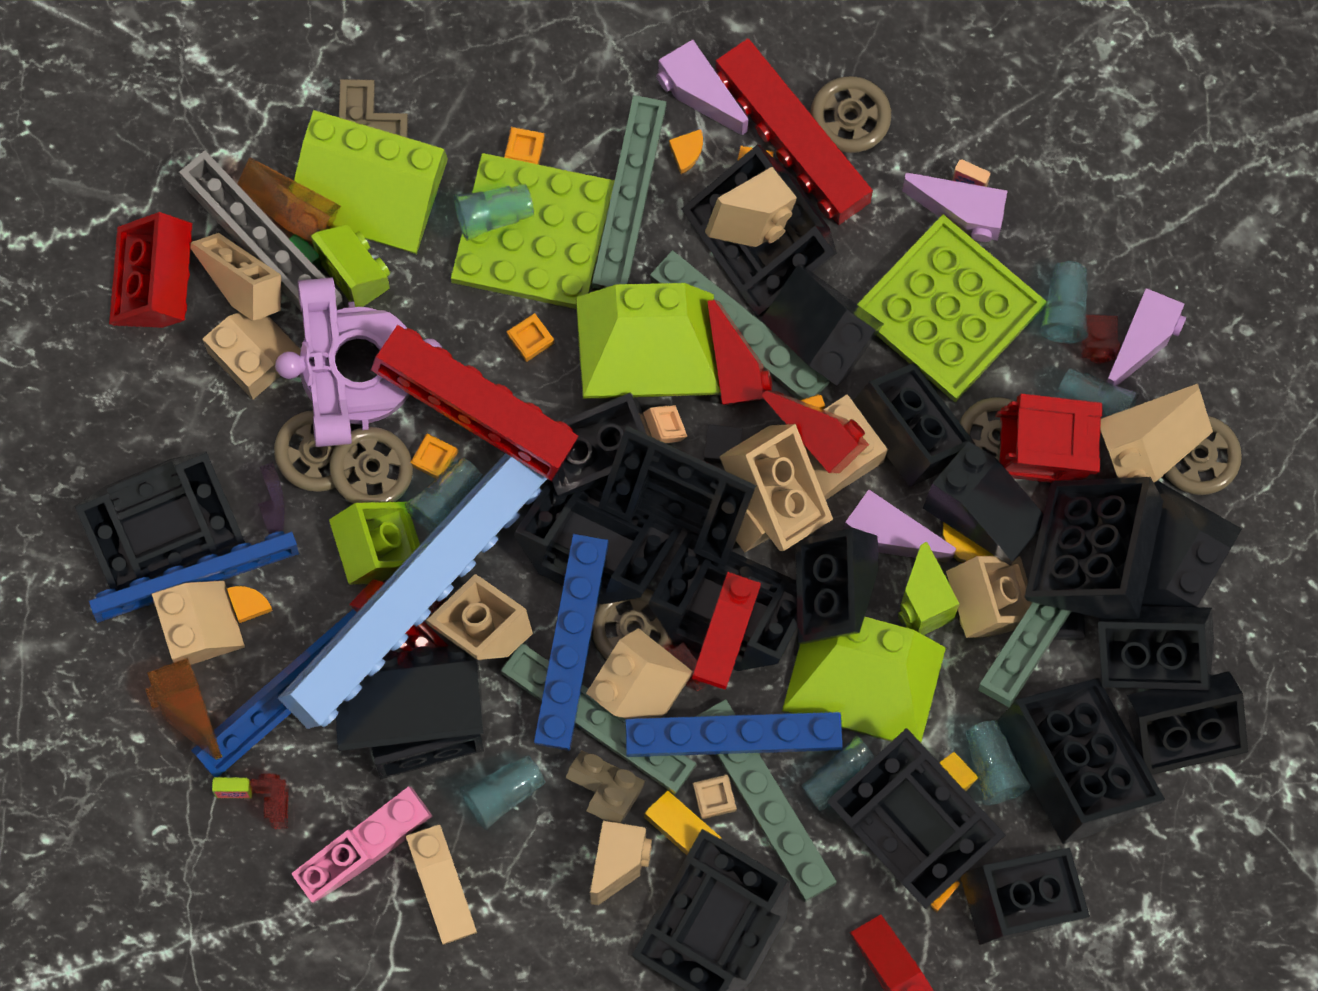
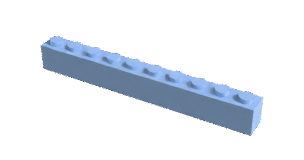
(410, 592)

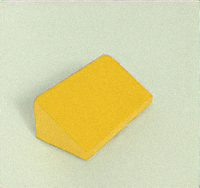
(676, 821)

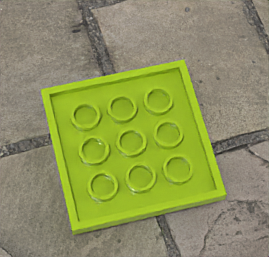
(542, 255)
(950, 307)

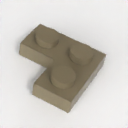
(358, 106)
(613, 787)

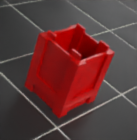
(1050, 438)

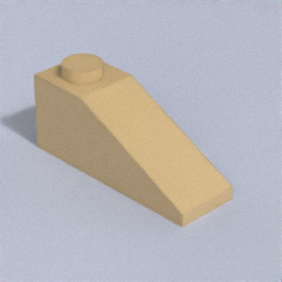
(241, 277)
(441, 884)

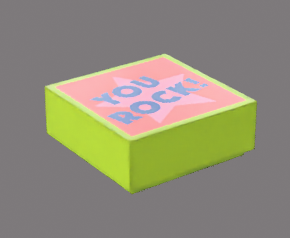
(231, 787)

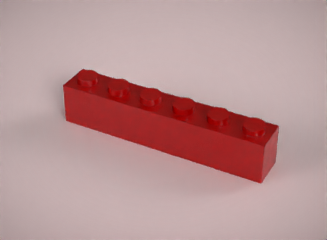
(793, 132)
(474, 402)

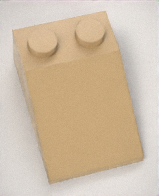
(1156, 433)
(862, 464)
(787, 492)

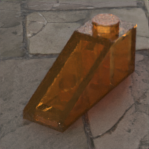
(287, 201)
(182, 704)

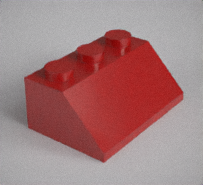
(151, 272)

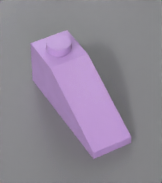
(698, 86)
(969, 206)
(1148, 334)
(895, 530)

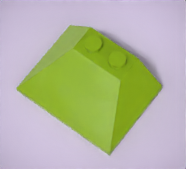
(646, 341)
(873, 677)

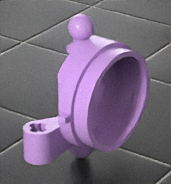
(334, 397)

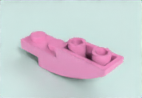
(362, 846)

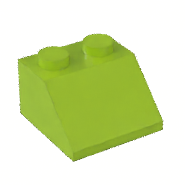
(351, 265)
(373, 539)
(928, 595)

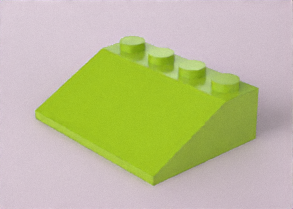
(375, 177)

